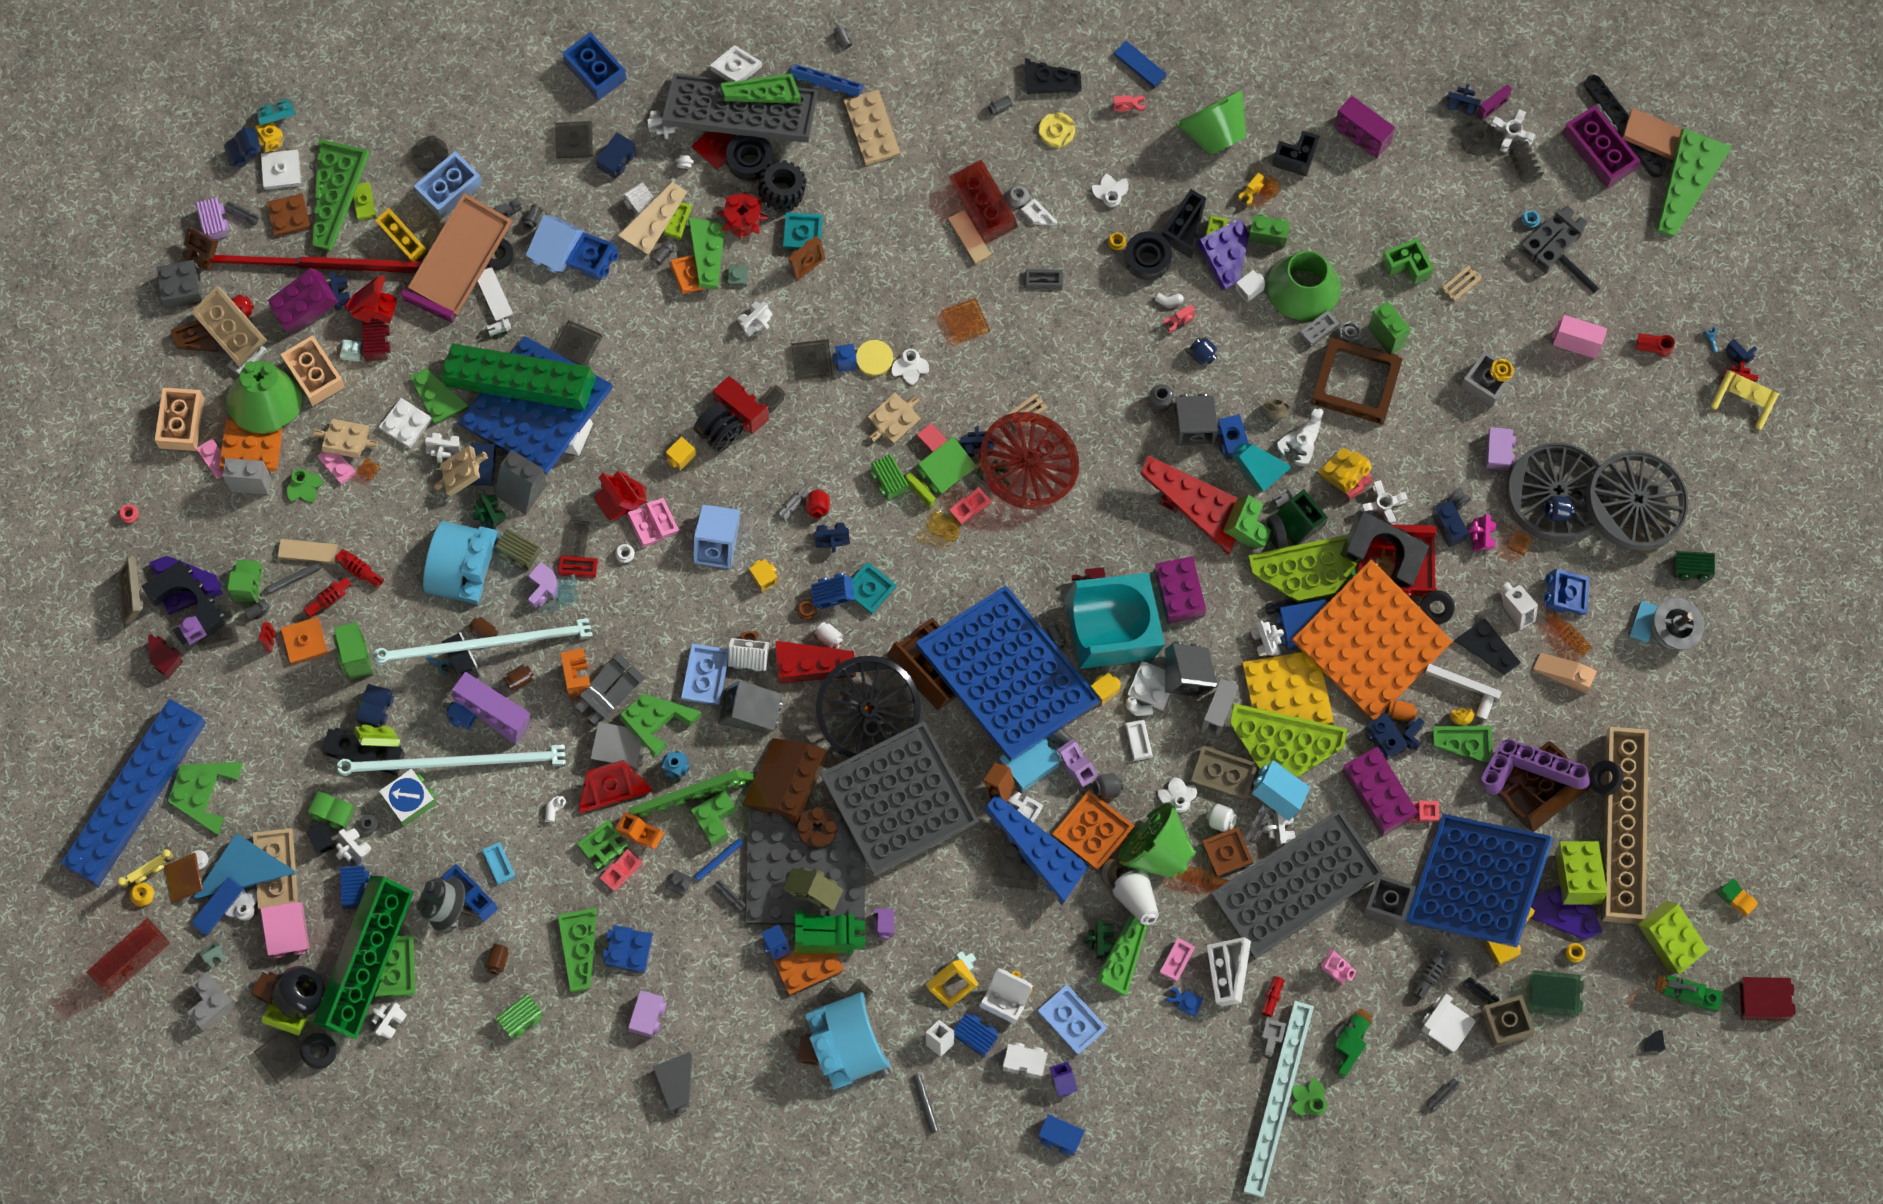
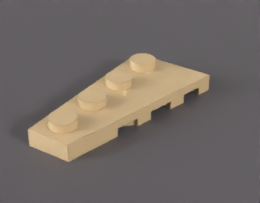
(652, 220)

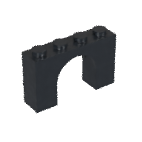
(1409, 549)
(179, 580)

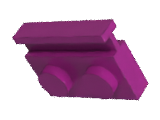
(1494, 102)

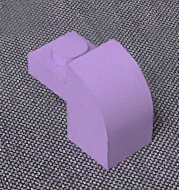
(547, 585)
(1076, 764)

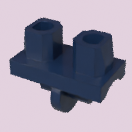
(1471, 103)
(339, 282)
(974, 441)
(832, 538)

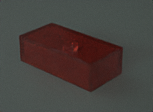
(983, 201)
(128, 957)

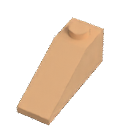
(1565, 671)

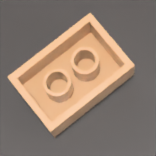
(312, 370)
(179, 419)

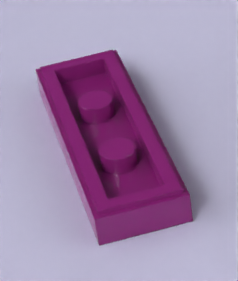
(428, 305)

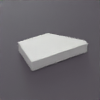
(1037, 214)

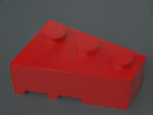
(741, 404)

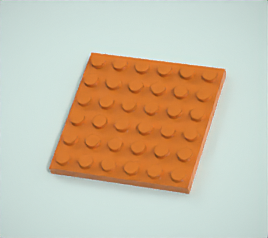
(1372, 640)

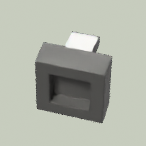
(679, 883)

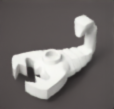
(1302, 439)

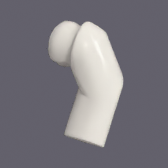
(1170, 302)
(1136, 709)
(552, 807)

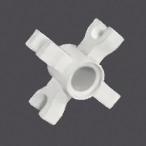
(1516, 125)
(1392, 501)

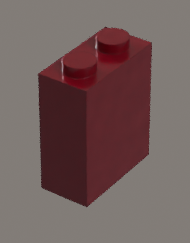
(1766, 998)

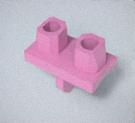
(1337, 967)

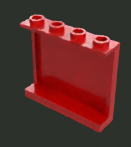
(1426, 576)

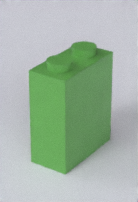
(1389, 328)
(945, 466)

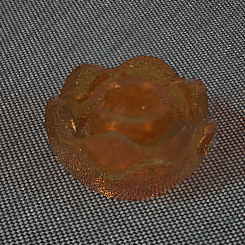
(1271, 188)

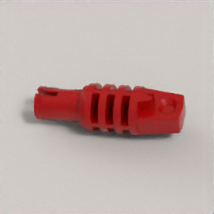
(358, 568)
(327, 597)

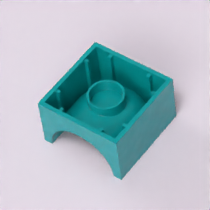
(1114, 620)

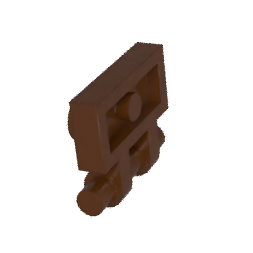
(199, 243)

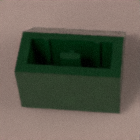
(1301, 517)

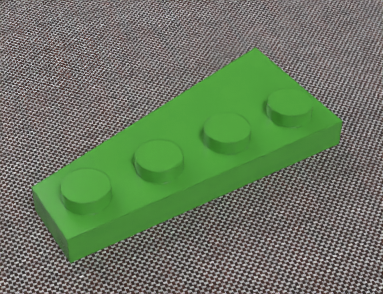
(765, 89)
(707, 250)
(578, 945)
(1123, 958)

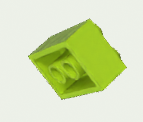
(1580, 872)
(1673, 937)

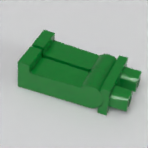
(827, 933)

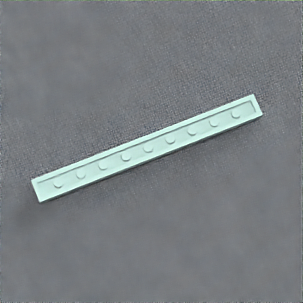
(1278, 1099)

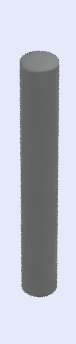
(294, 577)
(926, 1103)

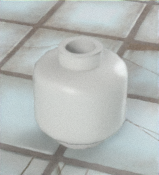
(1221, 818)

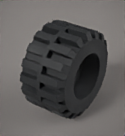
(787, 174)

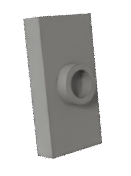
(1319, 328)

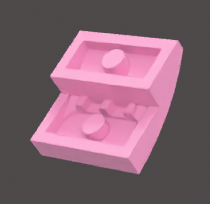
(652, 522)

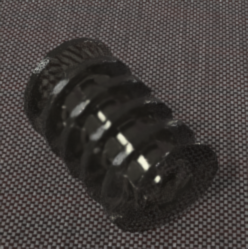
(1524, 162)

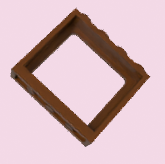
(1348, 407)

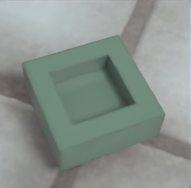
(738, 275)

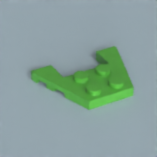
(650, 714)
(194, 789)

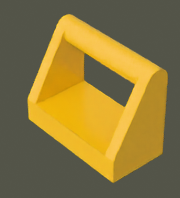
(955, 967)

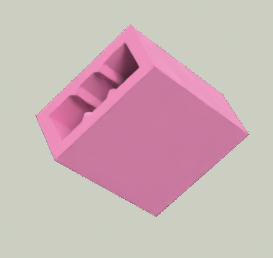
(1578, 336)
(285, 929)

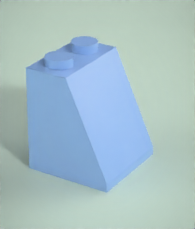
(553, 243)
(716, 536)

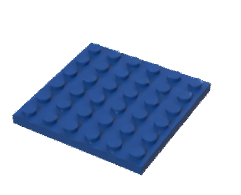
(527, 427)
(1480, 880)

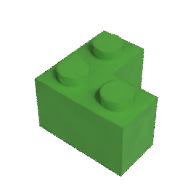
(1408, 257)
(1244, 525)
(245, 581)
(709, 817)

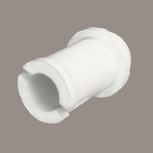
(499, 327)

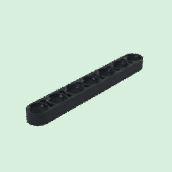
(1622, 117)

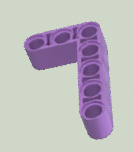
(1532, 764)

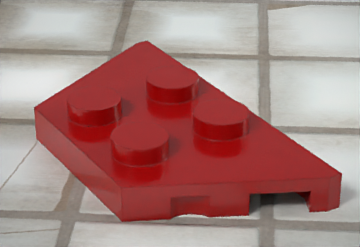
(611, 785)

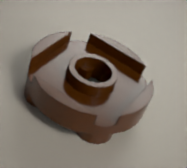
(817, 838)

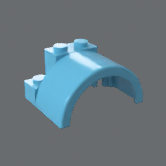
(458, 553)
(845, 1041)

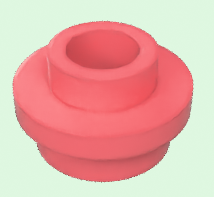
(128, 508)

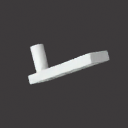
(1489, 694)

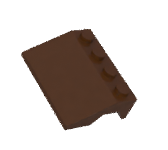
(919, 669)
(786, 778)
(1535, 797)

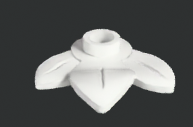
(1109, 188)
(910, 369)
(1177, 792)
(247, 901)

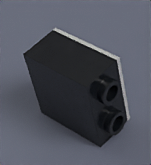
(462, 660)

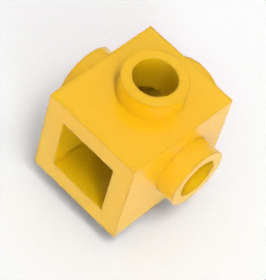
(269, 136)

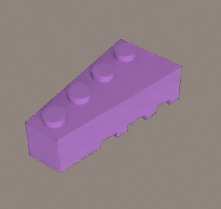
(491, 707)

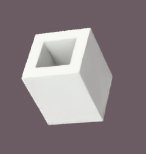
(1250, 286)
(939, 1038)

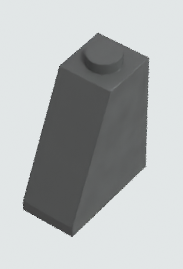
(675, 1082)

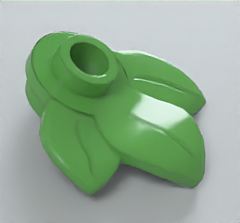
(306, 488)
(1307, 1097)

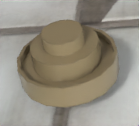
(1275, 409)
(1112, 871)

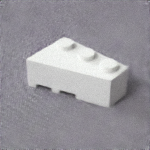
(1228, 969)

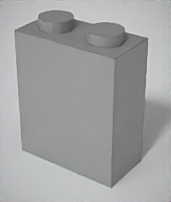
(247, 476)
(1220, 707)
(616, 744)

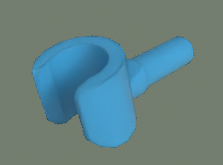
(1711, 337)
(439, 664)

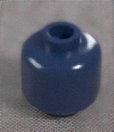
(1203, 351)
(1559, 508)

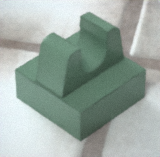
(210, 952)

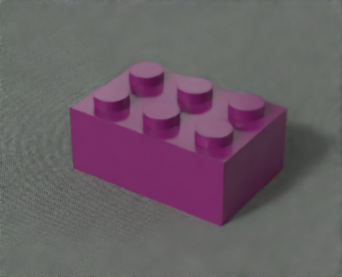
(1364, 127)
(302, 301)
(1180, 589)

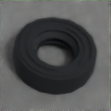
(505, 260)
(1278, 533)
(1445, 598)
(1614, 785)
(315, 1062)

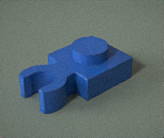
(1188, 1002)

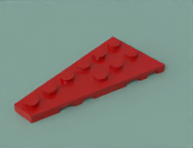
(1198, 501)

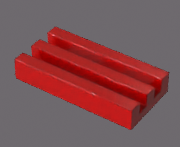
(594, 561)
(267, 639)

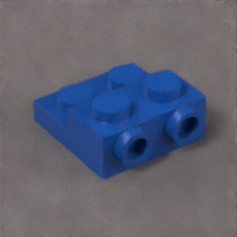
(592, 256)
(1566, 592)
(627, 949)

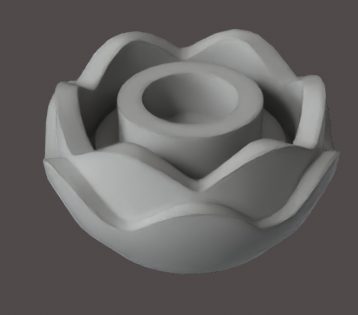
(1016, 201)
(1350, 327)

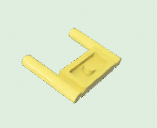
(1748, 390)
(140, 874)

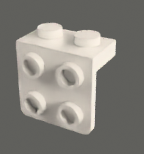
(1006, 996)
(1447, 1023)

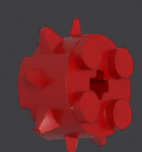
(742, 224)

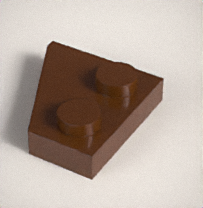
(194, 337)

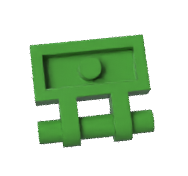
(599, 840)

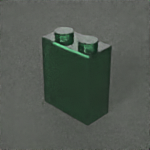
(1555, 993)

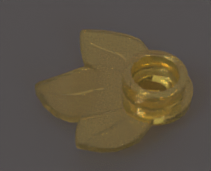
(943, 524)

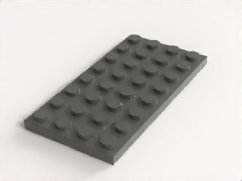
(699, 105)
(1297, 883)

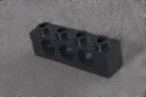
(335, 738)

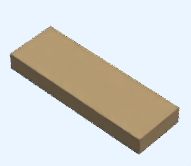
(969, 237)
(307, 551)

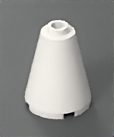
(1137, 896)

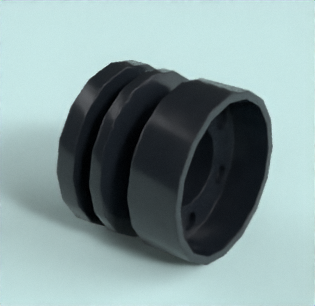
(718, 427)

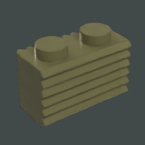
(517, 549)

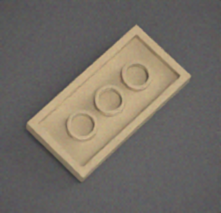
(871, 127)
(229, 326)
(280, 846)

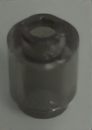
(772, 398)

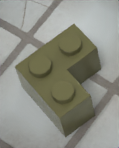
(813, 887)

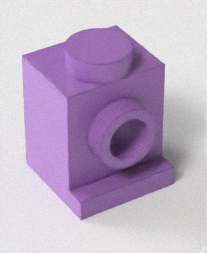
(190, 627)
(884, 923)

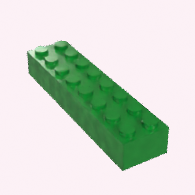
(518, 376)
(363, 957)

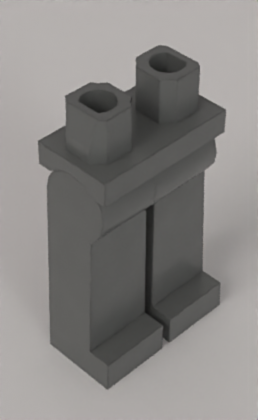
(1553, 239)
(604, 704)

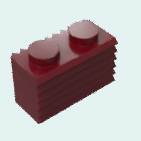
(375, 340)

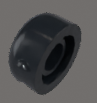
(745, 145)
(1152, 243)
(287, 997)

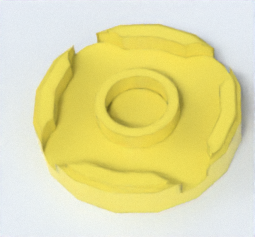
(1057, 135)
(874, 358)

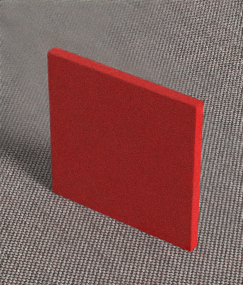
(713, 147)

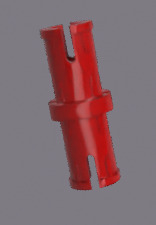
(1272, 996)

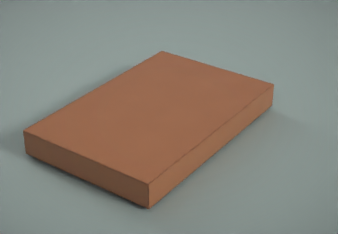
(1651, 133)

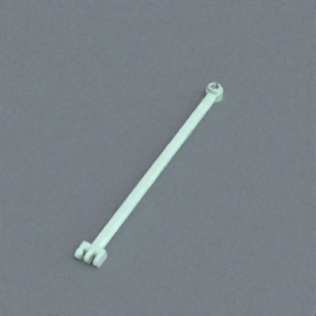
(578, 630)
(455, 761)

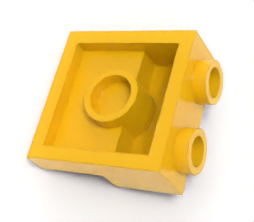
(1345, 469)

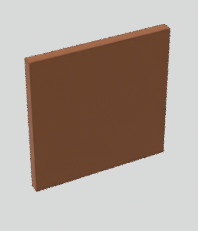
(183, 877)

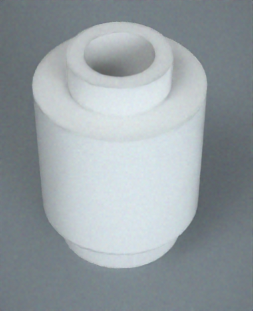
(829, 635)

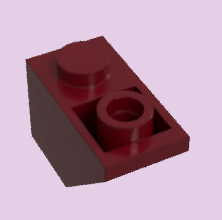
(162, 657)

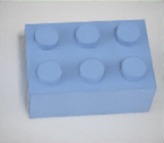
(446, 184)

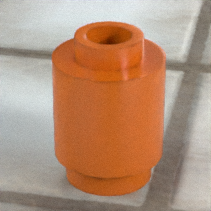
(1402, 711)

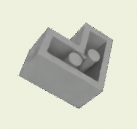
(214, 1002)

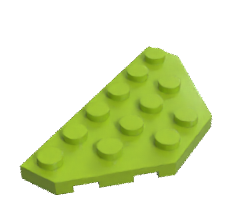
(1305, 569)
(1286, 739)

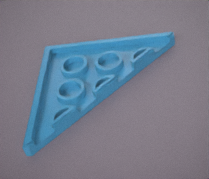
(245, 865)

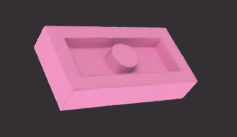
(211, 455)
(337, 466)
(1177, 960)

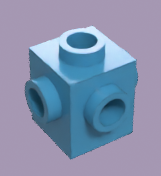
(675, 771)

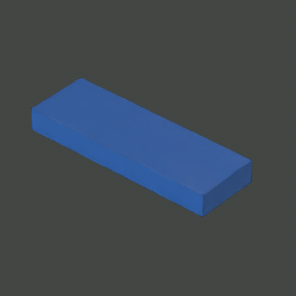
(1140, 64)
(218, 906)

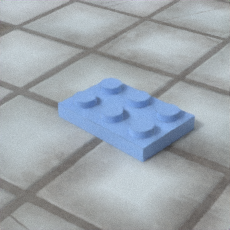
(705, 675)
(1072, 1019)

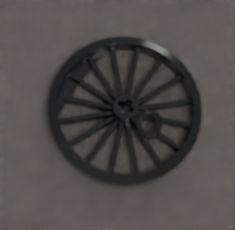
(863, 664)

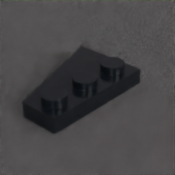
(1049, 79)
(1489, 646)

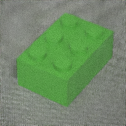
(352, 651)

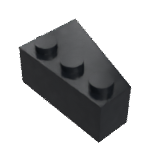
(1185, 223)

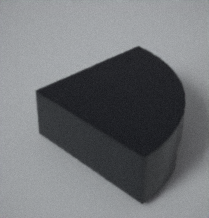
(1655, 1042)

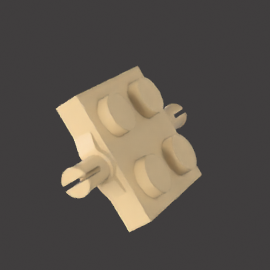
(894, 418)
(345, 438)
(460, 470)

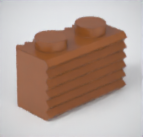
(1000, 782)

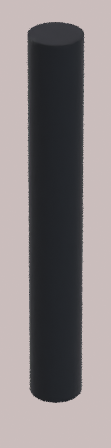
(1579, 274)

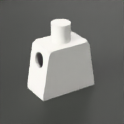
(1519, 605)

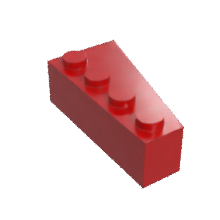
(808, 662)

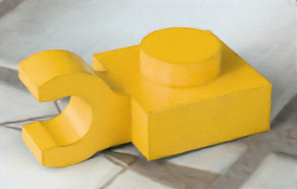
(1253, 187)

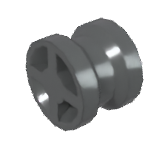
(1459, 498)

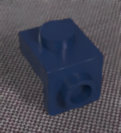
(1738, 353)
(1412, 729)

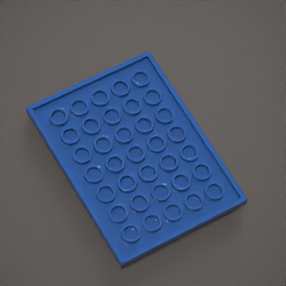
(1007, 673)

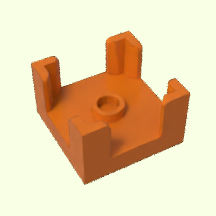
(572, 662)

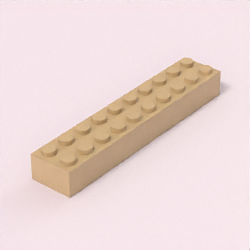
(1626, 827)

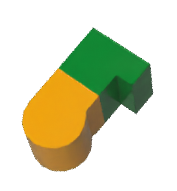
(1738, 898)

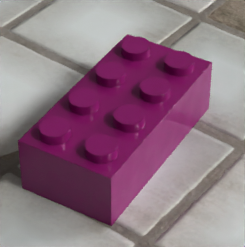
(1601, 146)
(1379, 791)

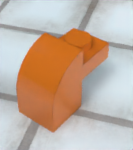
(638, 831)

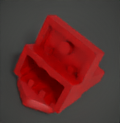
(372, 302)
(619, 495)

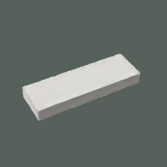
(494, 295)

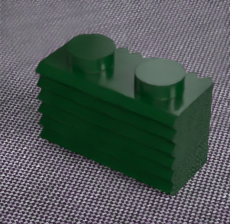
(1693, 565)

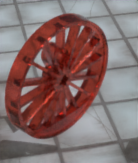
(1020, 458)

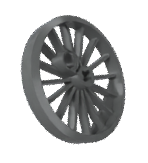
(1515, 485)
(1604, 522)

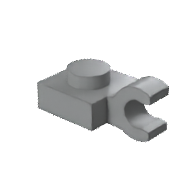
(1273, 1034)

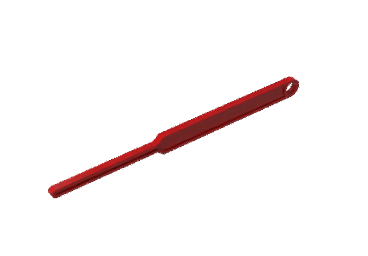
(324, 263)

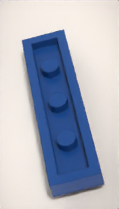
(820, 78)

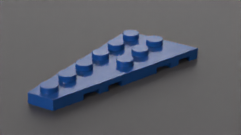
(1041, 851)

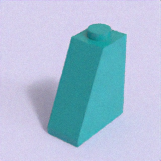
(1259, 466)

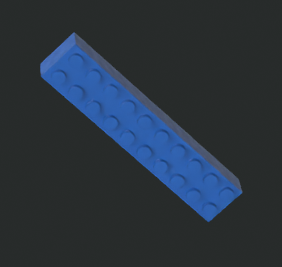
(133, 792)

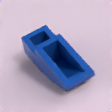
(474, 896)

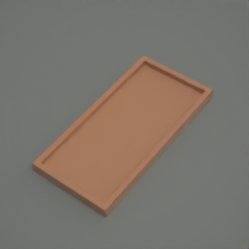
(460, 254)

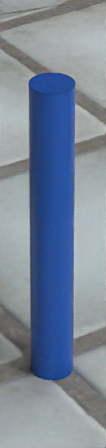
(719, 859)

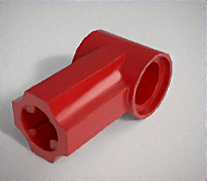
(1653, 343)

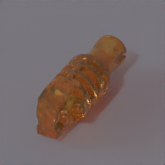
(1569, 634)
(1201, 878)

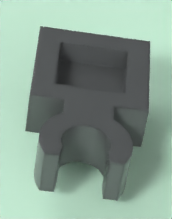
(508, 209)

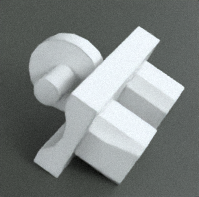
(655, 124)
(757, 319)
(442, 448)
(1270, 638)
(1278, 830)
(348, 847)
(383, 1028)

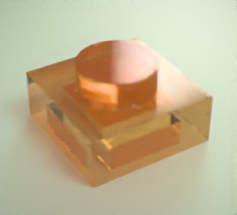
(1520, 543)

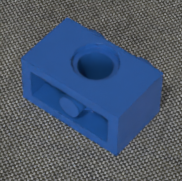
(1231, 426)

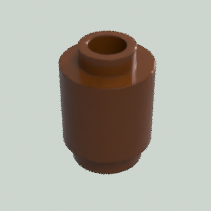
(482, 628)
(518, 677)
(496, 959)

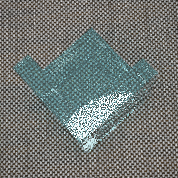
(568, 590)

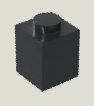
(320, 839)

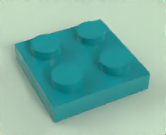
(283, 109)
(800, 228)
(871, 588)

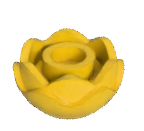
(1501, 364)
(1462, 716)
(146, 898)

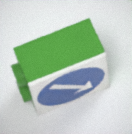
(408, 797)

